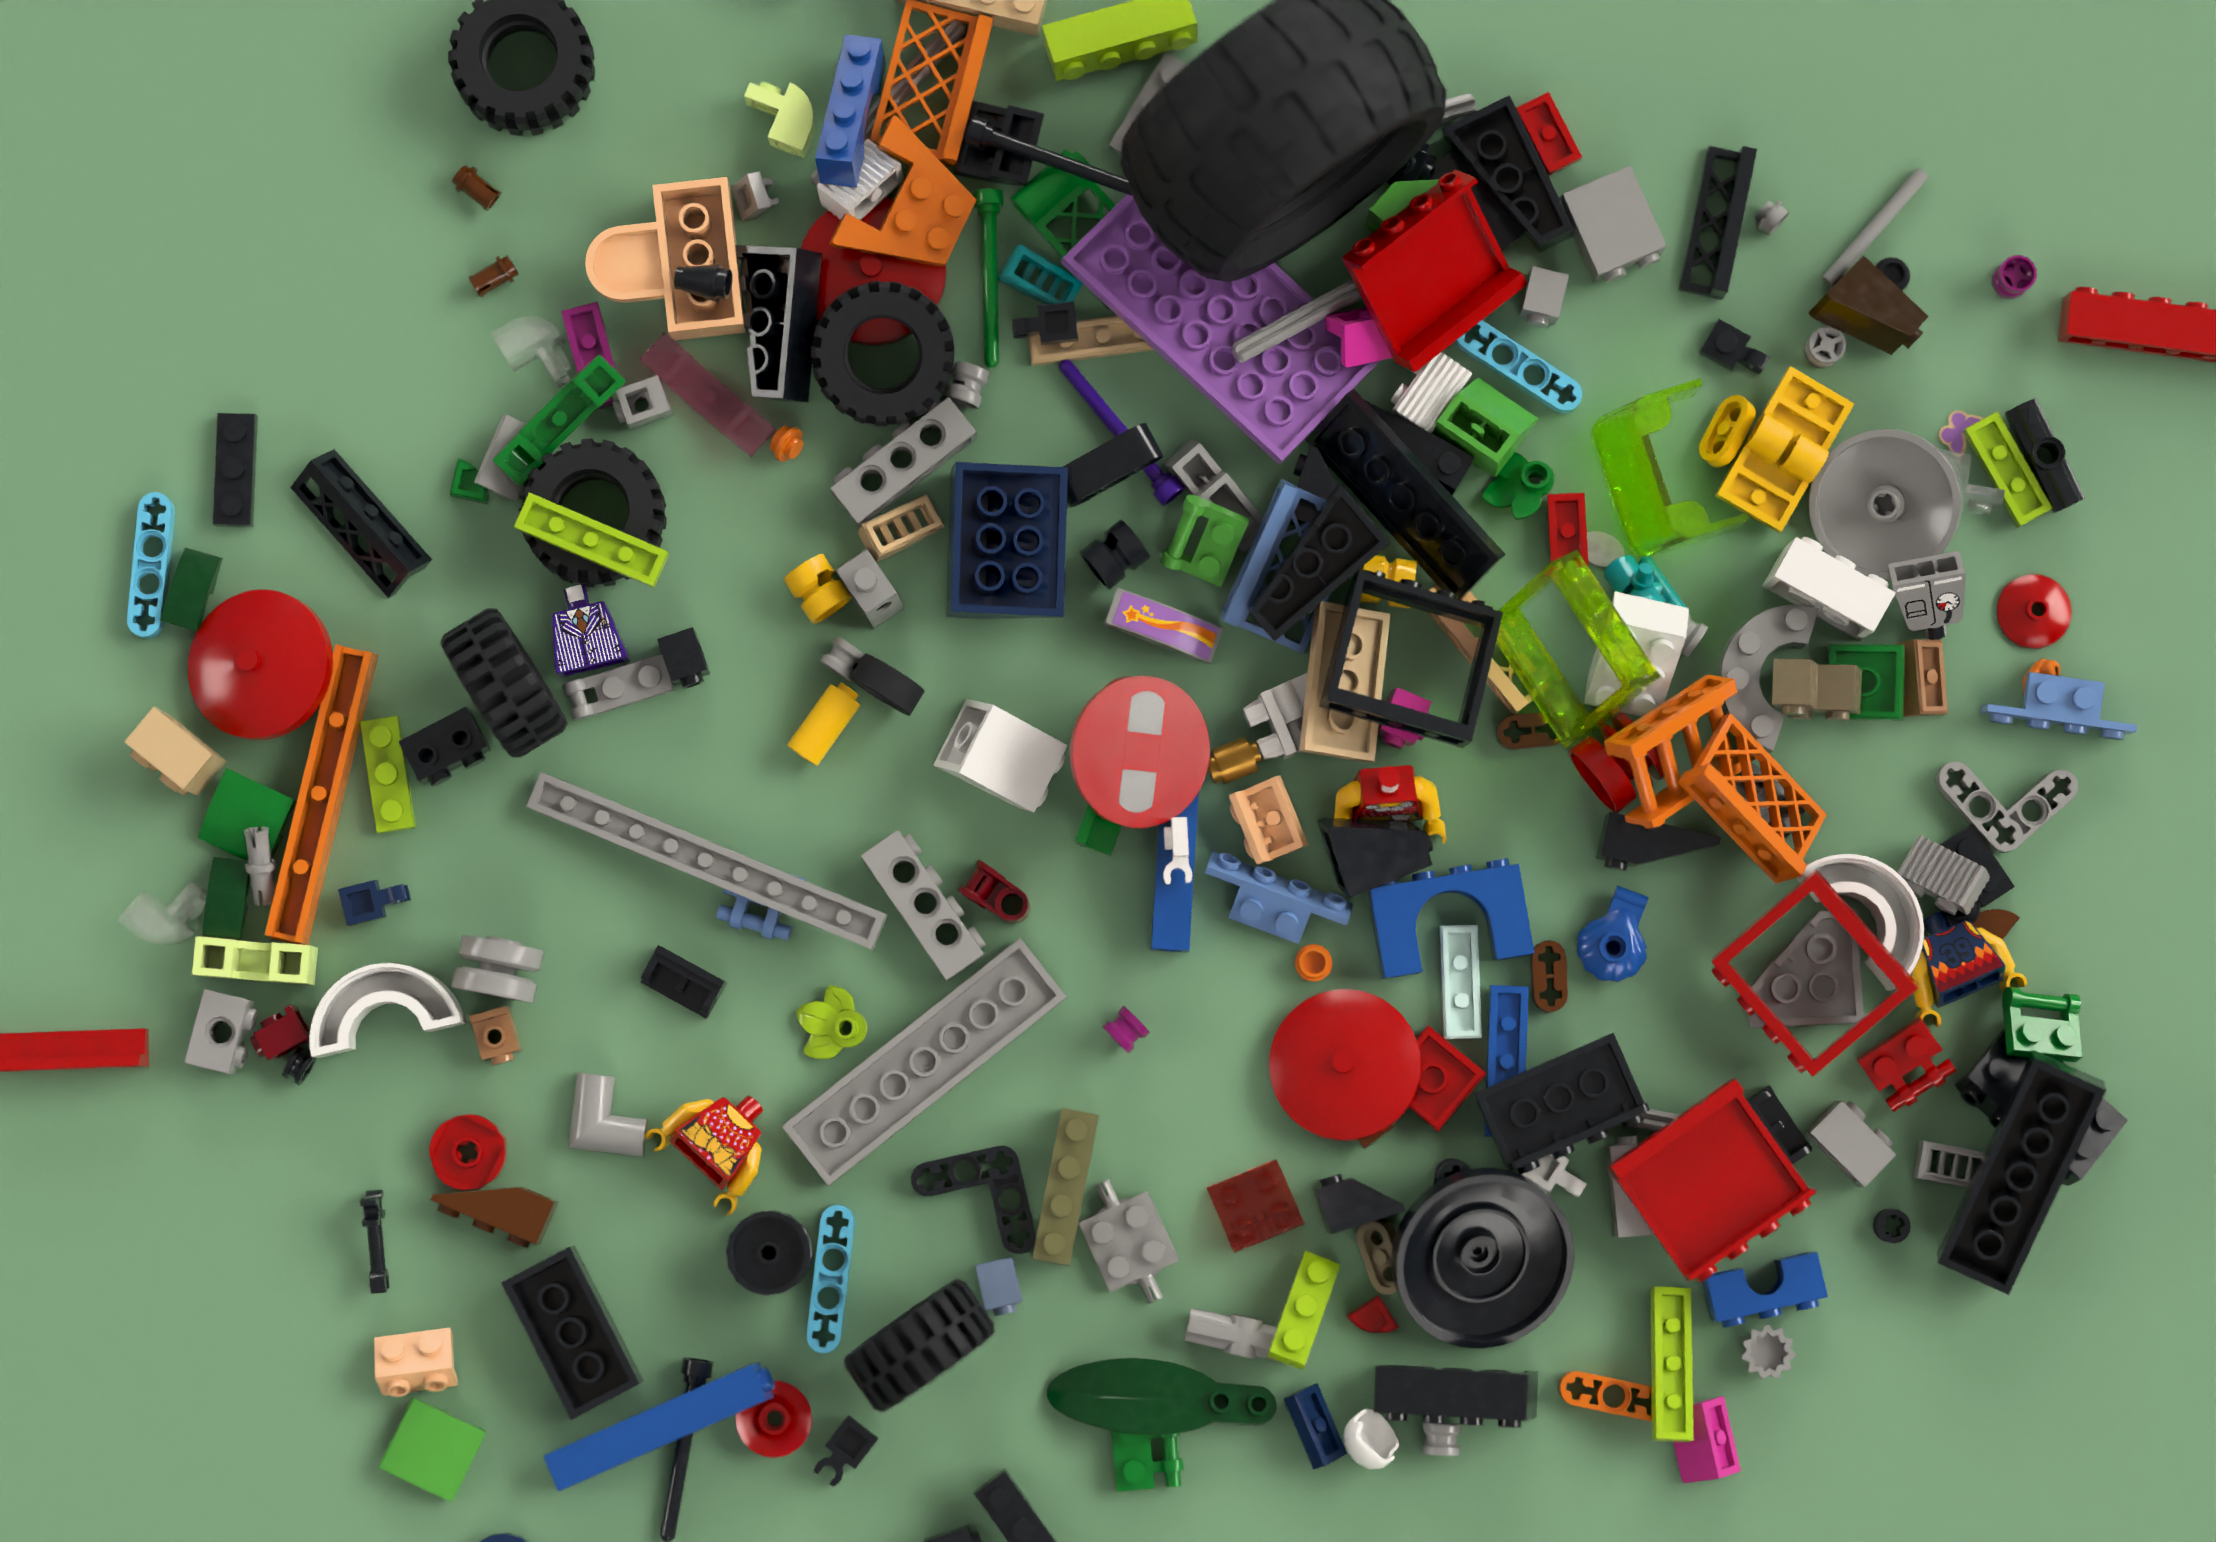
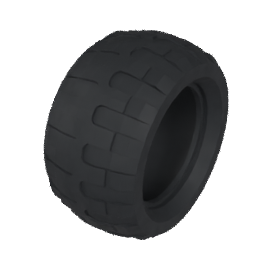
(1280, 131)

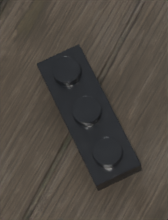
(235, 470)

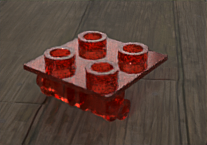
(1255, 1206)

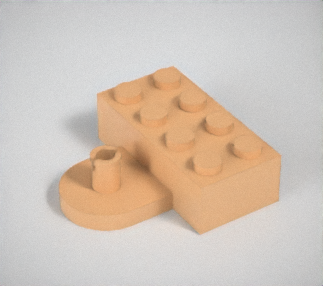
(690, 230)

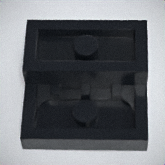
(995, 163)

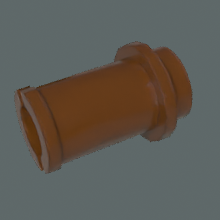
(476, 187)
(494, 275)

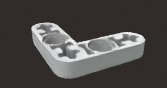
(2012, 817)

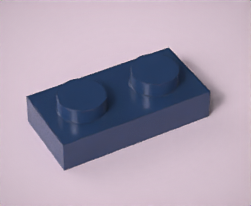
(1315, 1426)

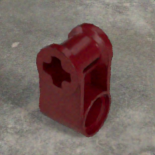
(993, 893)

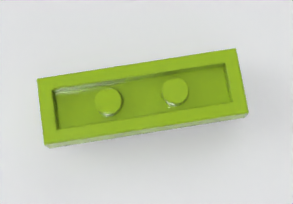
(2007, 469)
(387, 775)
(1303, 1310)

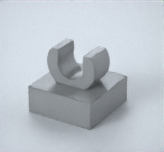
(752, 196)

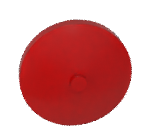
(850, 268)
(260, 664)
(1345, 1065)

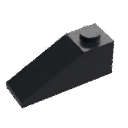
(1633, 845)

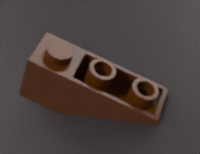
(513, 1210)

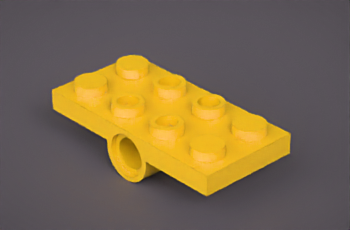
(1784, 449)

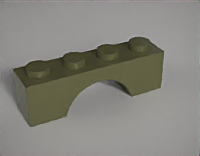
(1065, 1186)

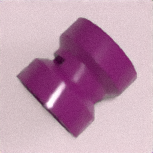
(2018, 270)

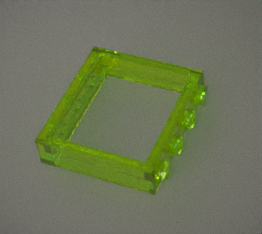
(1606, 629)

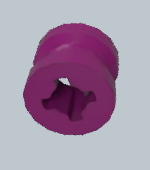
(1126, 1029)

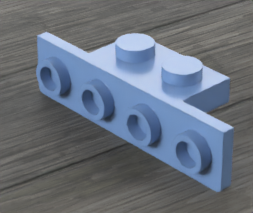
(2061, 702)
(1273, 901)

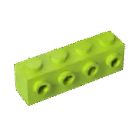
(1118, 36)

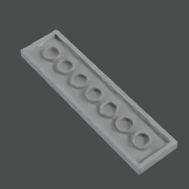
(924, 1062)

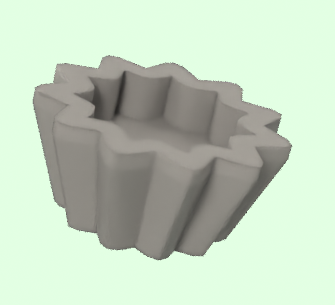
(1768, 1352)

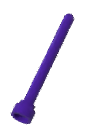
(1165, 486)

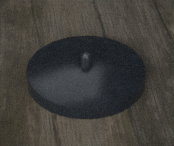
(1482, 1258)

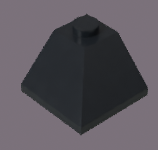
(1352, 1204)

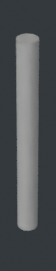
(1875, 227)

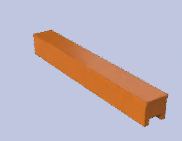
(321, 796)

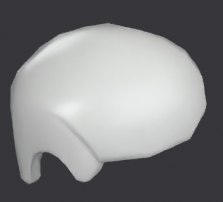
(1370, 1439)

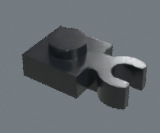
(849, 1446)

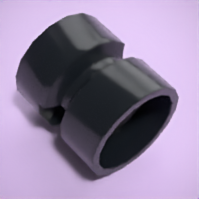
(1114, 554)

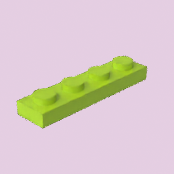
(591, 540)
(1671, 1364)

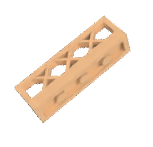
(1466, 643)

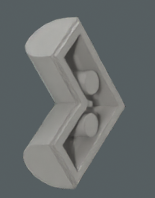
(595, 1127)

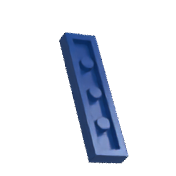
(1506, 1034)

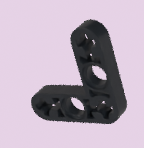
(997, 1182)

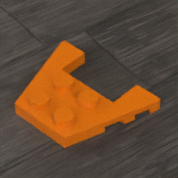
(925, 212)

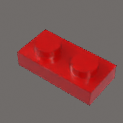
(1549, 133)
(1567, 525)

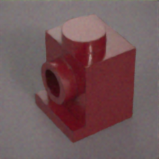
(281, 1034)

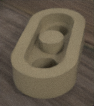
(1378, 1253)

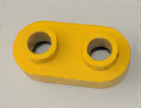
(1727, 431)

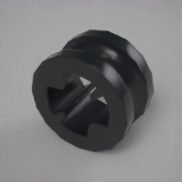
(299, 1066)
(1881, 1220)

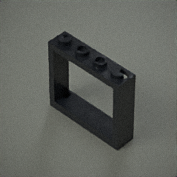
(1395, 716)

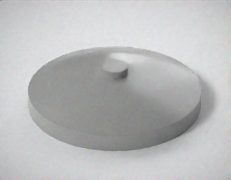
(1885, 500)

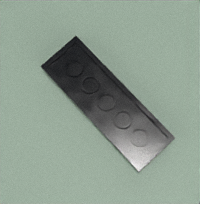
(1404, 496)

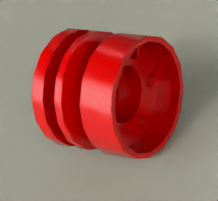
(1611, 775)

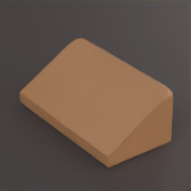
(1924, 678)

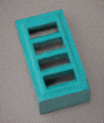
(1034, 291)

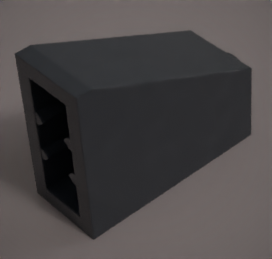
(1373, 851)

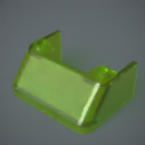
(1636, 483)

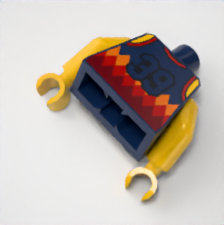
(1959, 963)

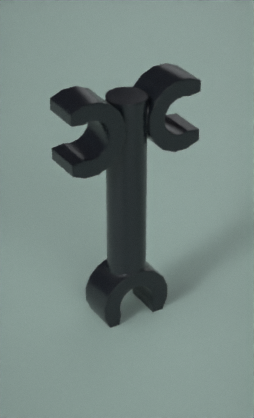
(372, 1220)

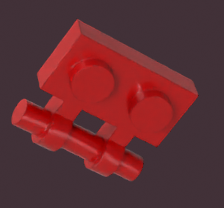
(1899, 1055)

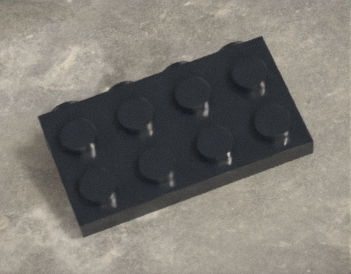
(1991, 1085)
(1561, 1104)

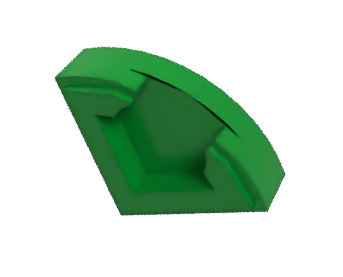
(464, 486)

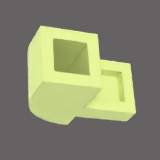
(794, 115)

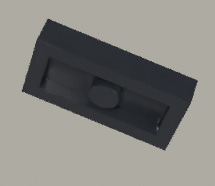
(1973, 847)

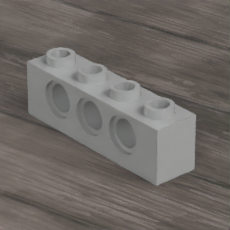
(865, 505)
(882, 861)

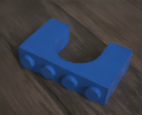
(1493, 889)

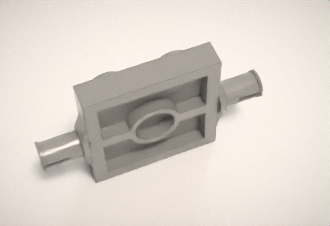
(1129, 1241)

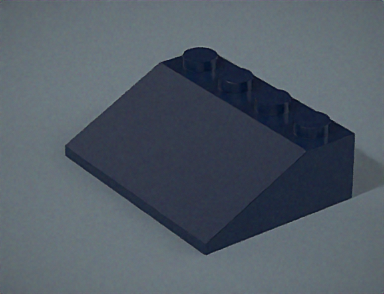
(1006, 541)

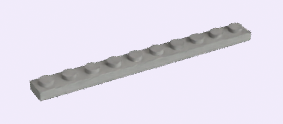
(707, 860)

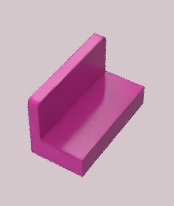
(1359, 337)
(1713, 1449)

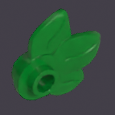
(1515, 490)

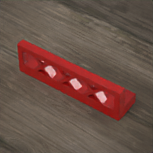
(74, 1050)

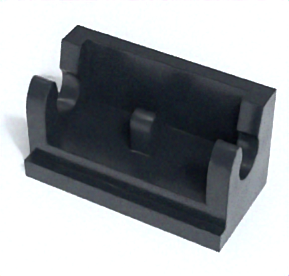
(682, 982)
(1779, 1124)

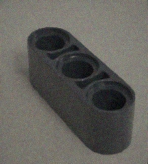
(1111, 464)

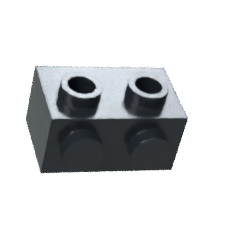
(445, 746)

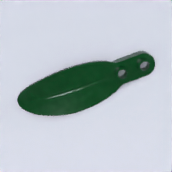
(1153, 1397)

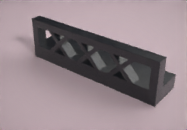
(1731, 226)
(363, 516)

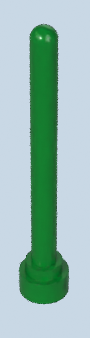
(988, 204)

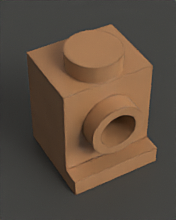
(502, 1020)

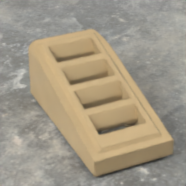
(872, 543)

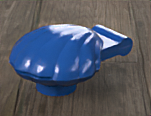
(1621, 929)

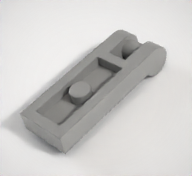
(619, 687)

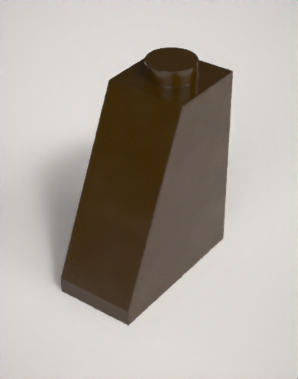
(1871, 309)

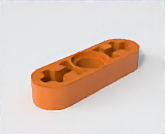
(1643, 1391)

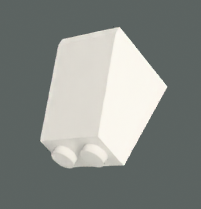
(1001, 755)

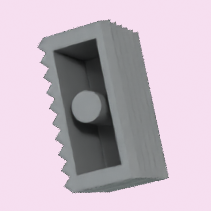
(1943, 875)

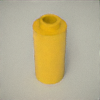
(824, 723)

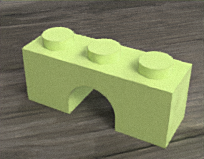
(255, 961)

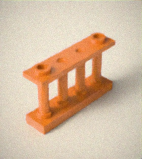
(1657, 730)

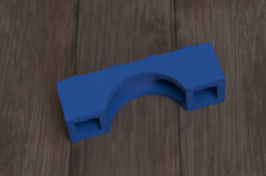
(843, 130)

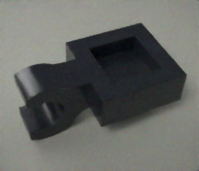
(1054, 323)
(1728, 346)

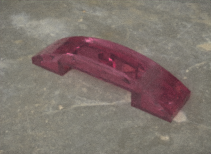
(707, 395)

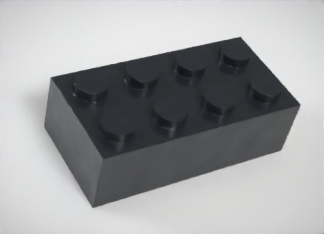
(572, 1332)

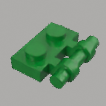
(1135, 1464)

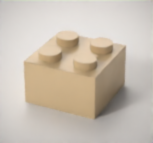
(175, 751)

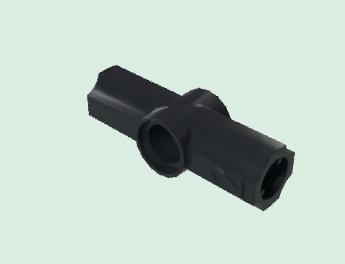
(2034, 432)

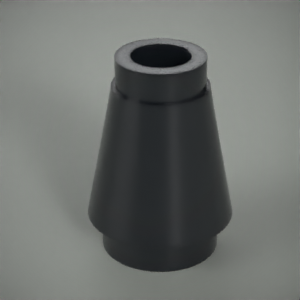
(705, 281)

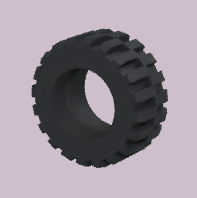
(532, 107)
(873, 404)
(590, 462)
(503, 682)
(919, 1345)

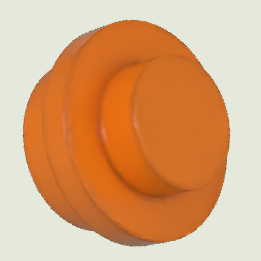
(787, 443)
(1313, 962)

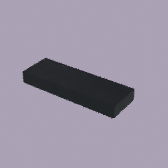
(1500, 222)

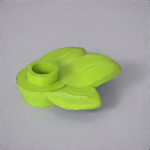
(825, 1024)

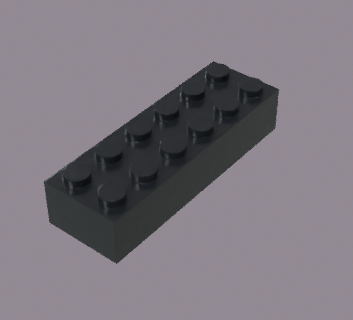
(2021, 1172)

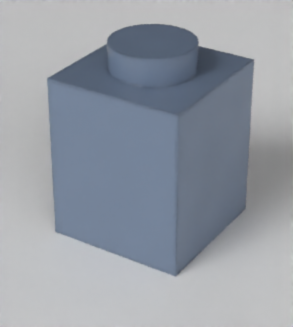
(999, 1285)

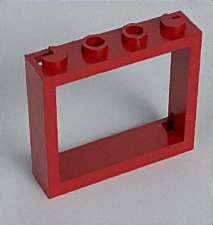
(1862, 935)

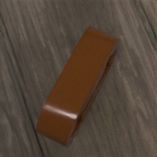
(1526, 741)
(1558, 976)

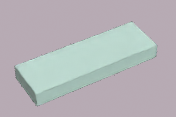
(1460, 981)

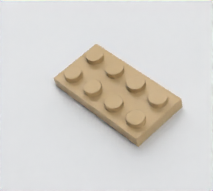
(1363, 672)

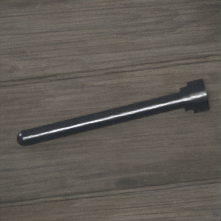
(983, 134)
(695, 1374)

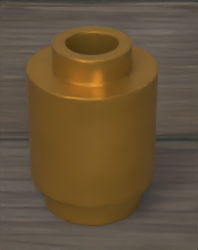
(1233, 760)

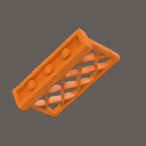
(964, 80)
(1742, 818)

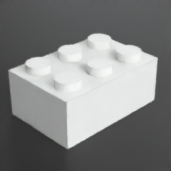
(1817, 580)
(1660, 633)

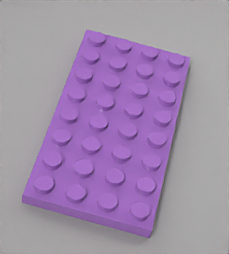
(1197, 320)

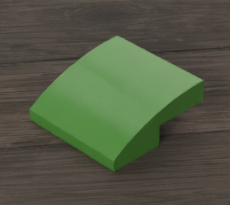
(432, 1449)

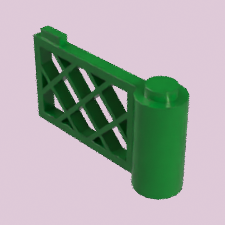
(1050, 195)

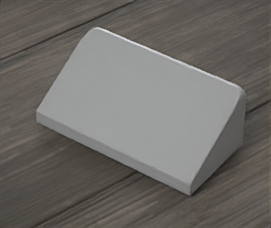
(490, 474)

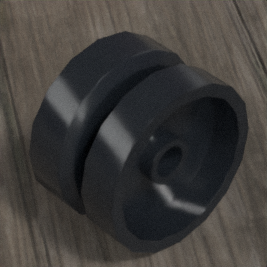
(792, 1248)

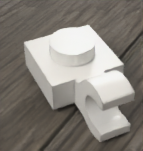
(1177, 840)
(1552, 1172)

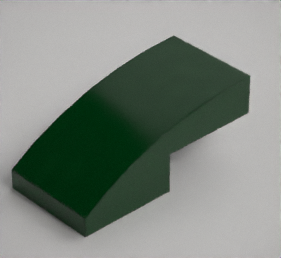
(191, 588)
(226, 899)

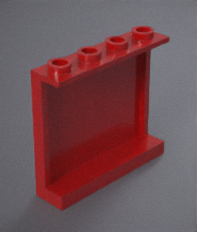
(1432, 272)
(1711, 1182)

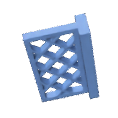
(1259, 560)

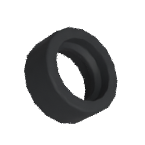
(887, 684)

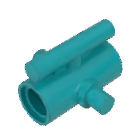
(1640, 580)

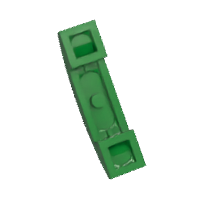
(558, 418)

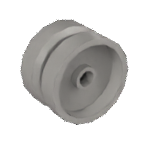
(498, 966)

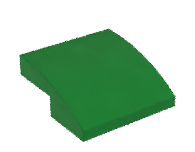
(243, 805)

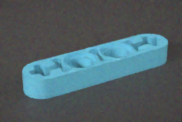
(1514, 370)
(146, 565)
(828, 1278)

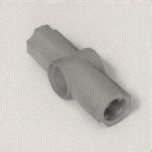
(1233, 1334)

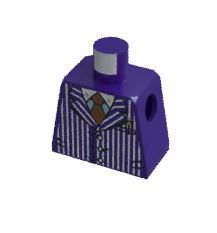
(585, 635)

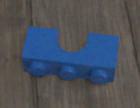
(1797, 1283)

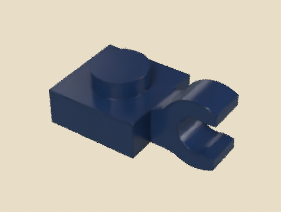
(366, 901)

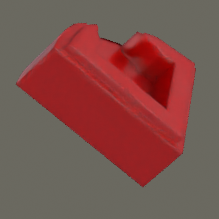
(1373, 1317)

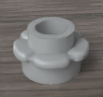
(1771, 217)

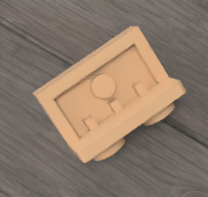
(1267, 820)
(415, 1362)

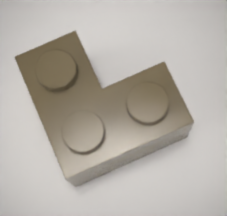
(1812, 688)

